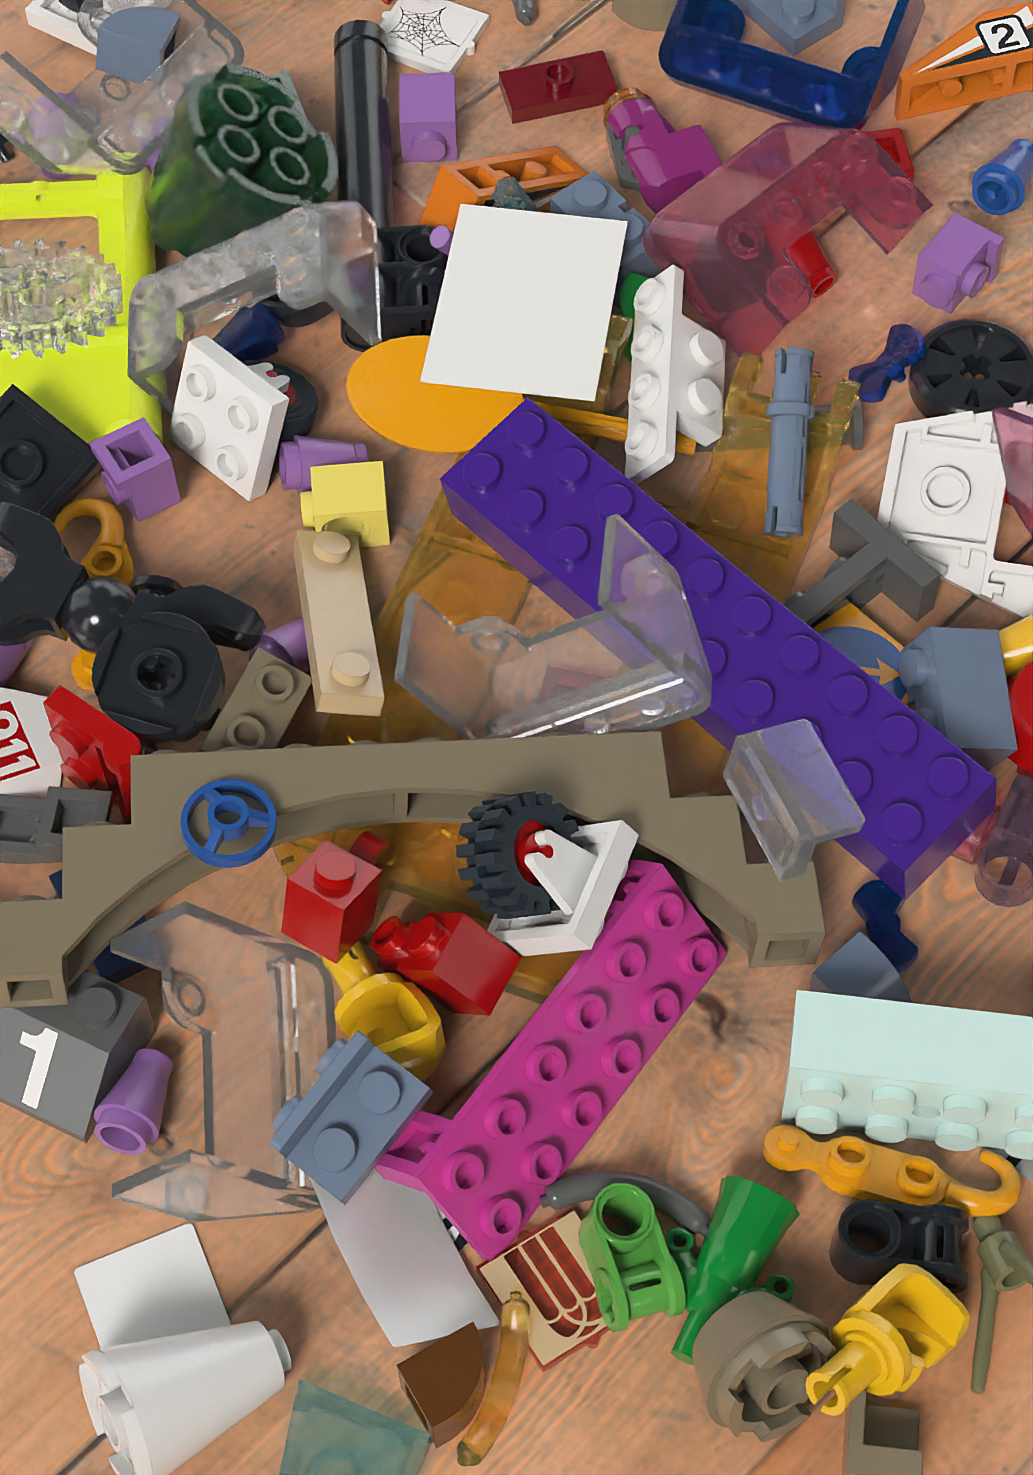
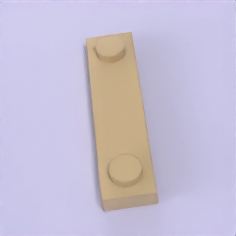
(337, 624)

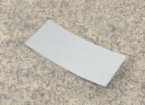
(404, 1262)

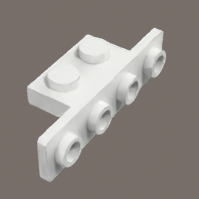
(673, 378)

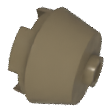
(756, 1363)

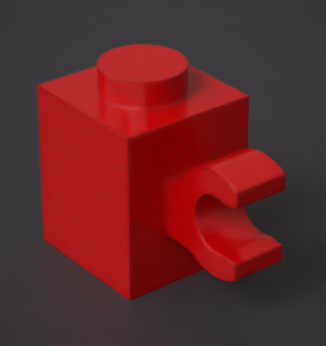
(334, 896)

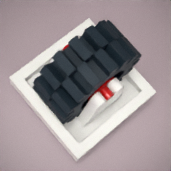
(542, 873)

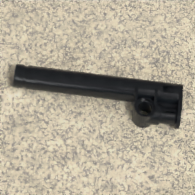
(407, 262)

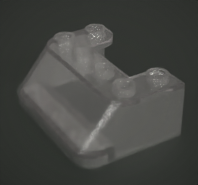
(108, 120)
(301, 256)

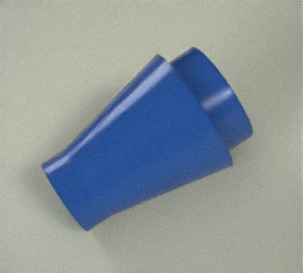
(1004, 180)

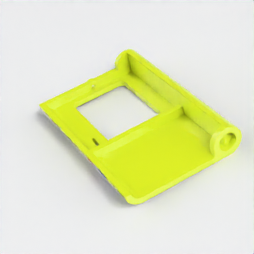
(89, 383)

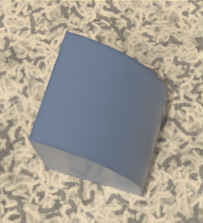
(136, 41)
(860, 971)

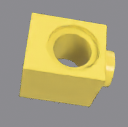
(348, 501)

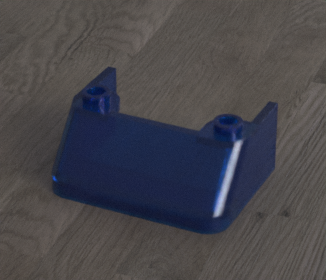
(708, 54)

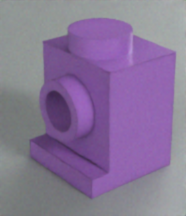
(957, 263)
(137, 469)

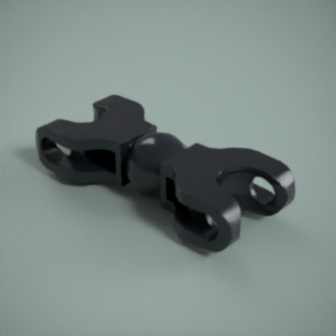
(58, 598)

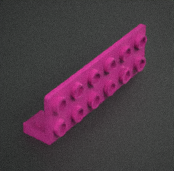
(563, 1066)

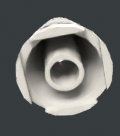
(179, 1392)

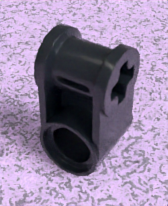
(907, 1235)

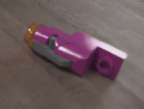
(650, 151)

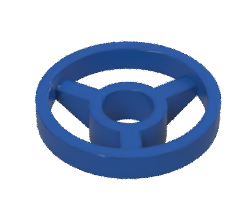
(219, 831)

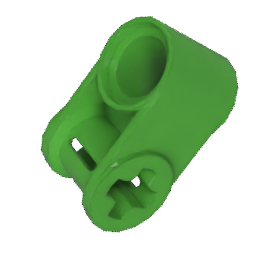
(632, 1272)

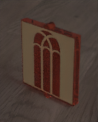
(555, 1282)

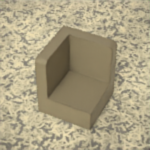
(880, 1440)

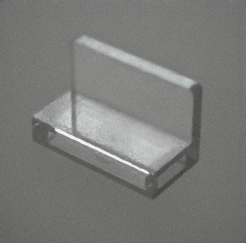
(790, 793)

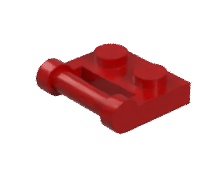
(92, 747)

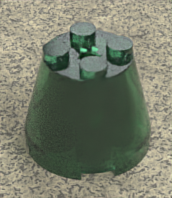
(234, 161)

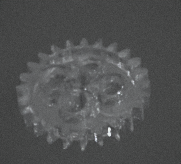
(55, 297)

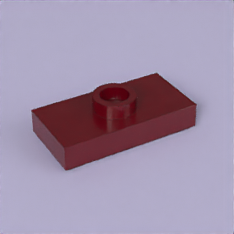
(557, 86)

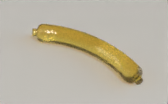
(503, 1385)

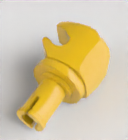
(388, 1012)
(889, 1338)

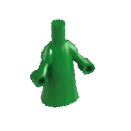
(736, 1247)

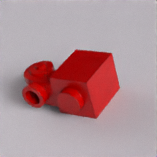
(447, 959)

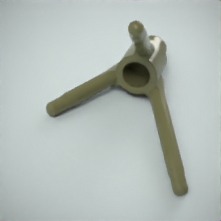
(1004, 1270)

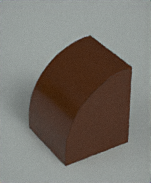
(446, 1383)

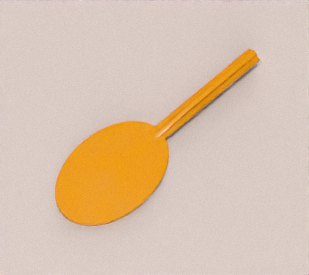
(449, 418)

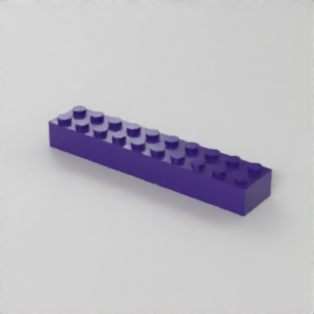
(544, 510)

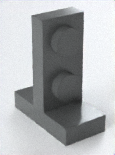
(868, 564)

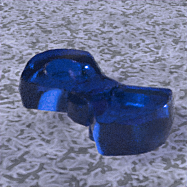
(903, 348)
(879, 909)

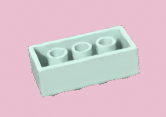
(910, 1073)

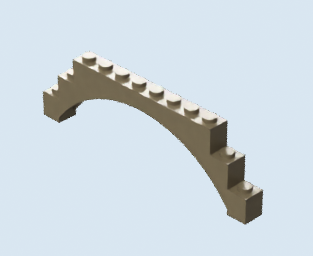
(128, 869)

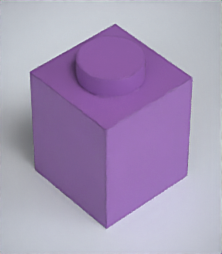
(428, 117)

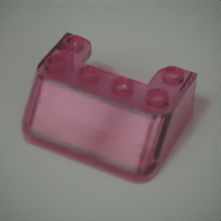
(749, 210)

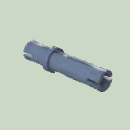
(790, 421)

